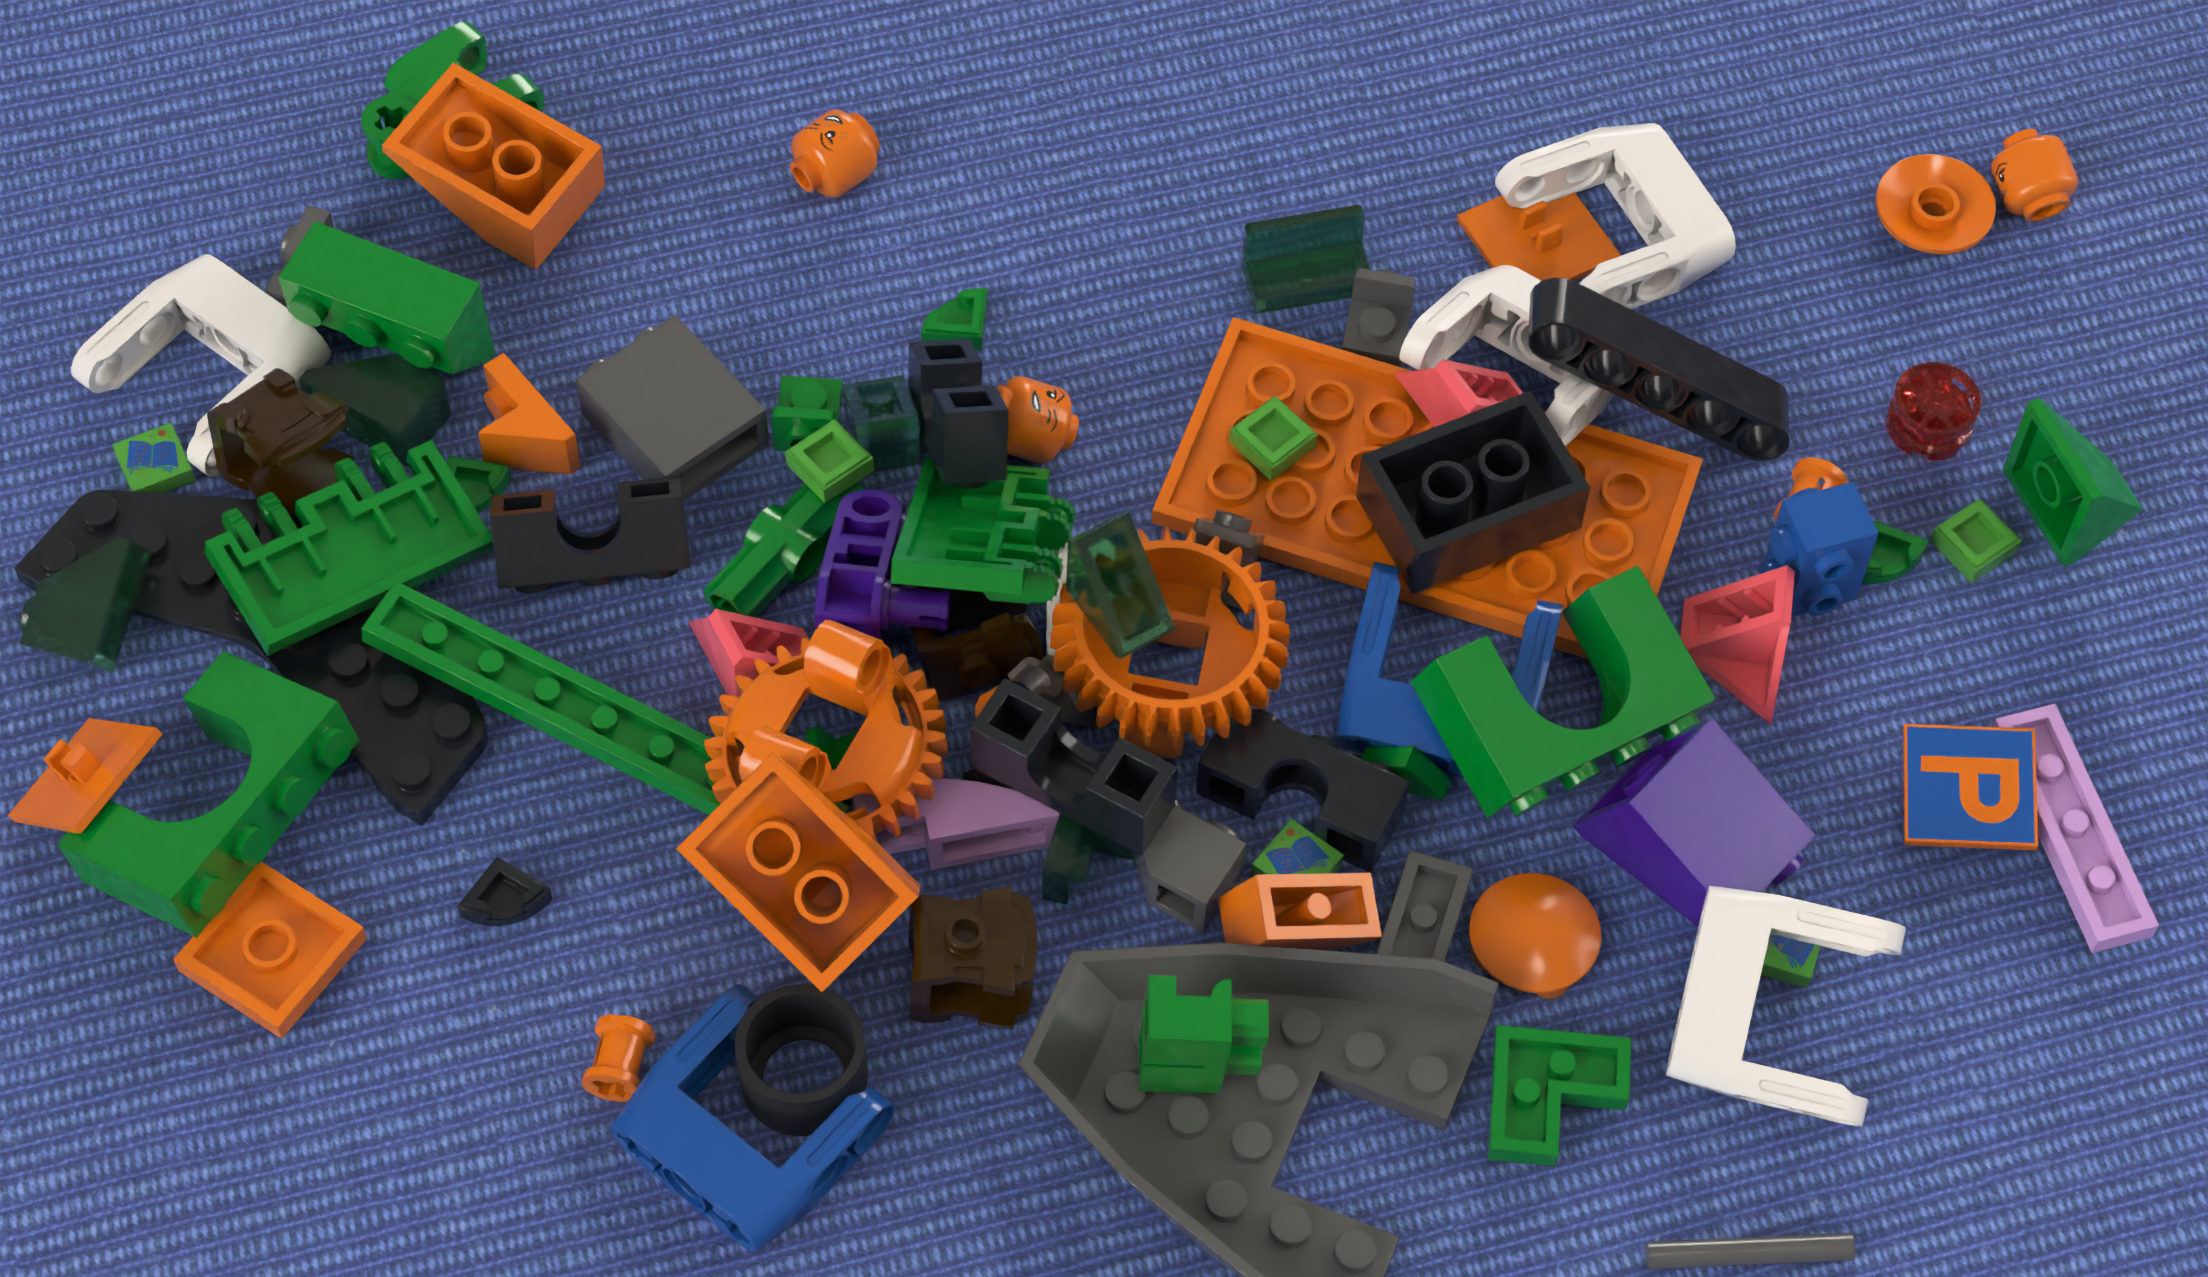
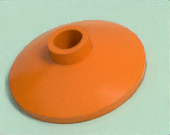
(1940, 187)

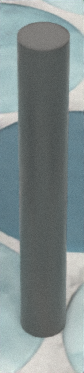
(1749, 1250)

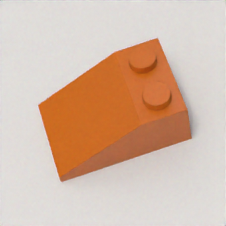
(498, 164)
(800, 870)

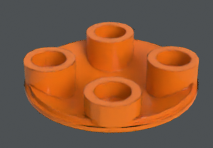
(1534, 934)

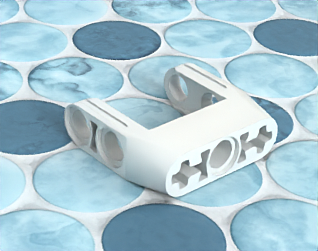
(1656, 191)
(1496, 310)
(218, 311)
(1724, 988)

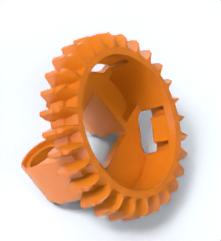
(1236, 662)
(859, 674)

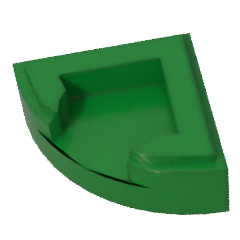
(959, 318)
(480, 479)
(1893, 554)
(1424, 776)

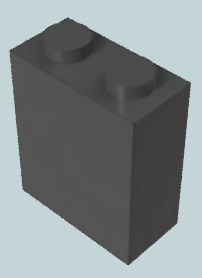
(672, 408)

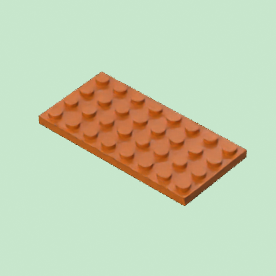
(1360, 406)

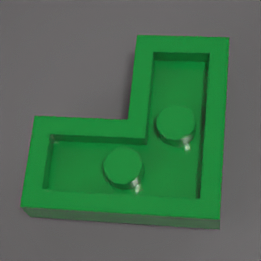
(1537, 1074)

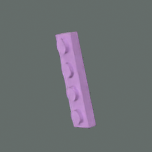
(2082, 839)

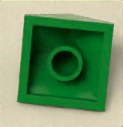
(2066, 483)

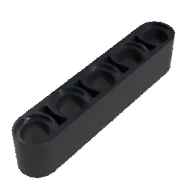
(1658, 369)

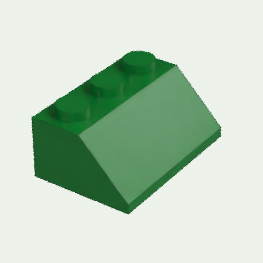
(387, 300)

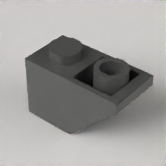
(1190, 867)

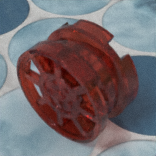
(1932, 412)

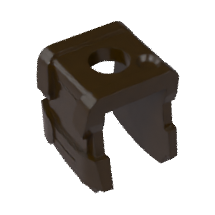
(274, 439)
(982, 654)
(972, 957)

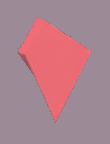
(1456, 389)
(1742, 635)
(736, 640)

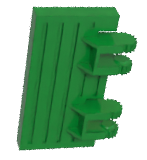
(985, 536)
(348, 545)

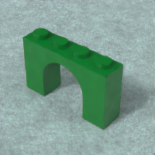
(1517, 754)
(195, 865)

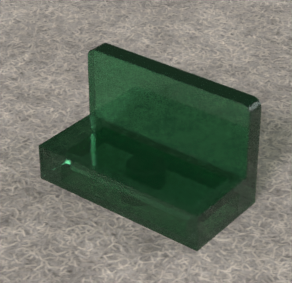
(1303, 258)

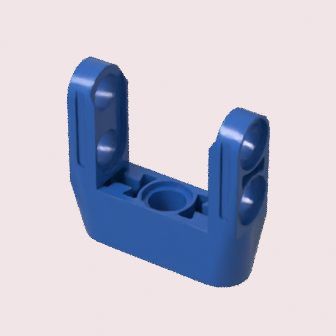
(1389, 711)
(714, 1165)

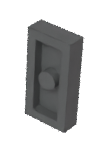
(1425, 908)

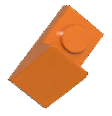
(526, 427)

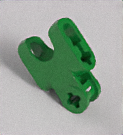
(417, 73)

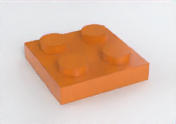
(271, 949)

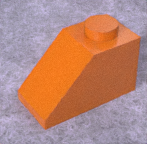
(1301, 911)

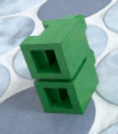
(1196, 1040)

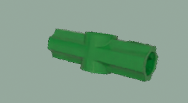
(778, 549)

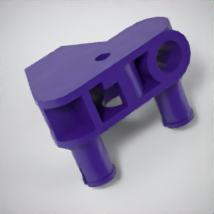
(857, 567)

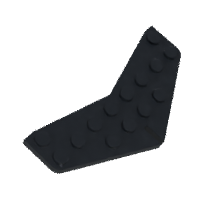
(410, 726)

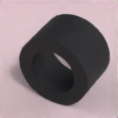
(791, 1016)

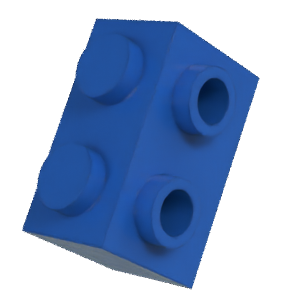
(1827, 544)

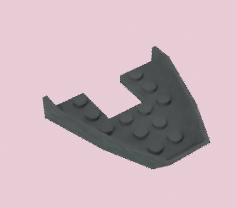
(1210, 1161)

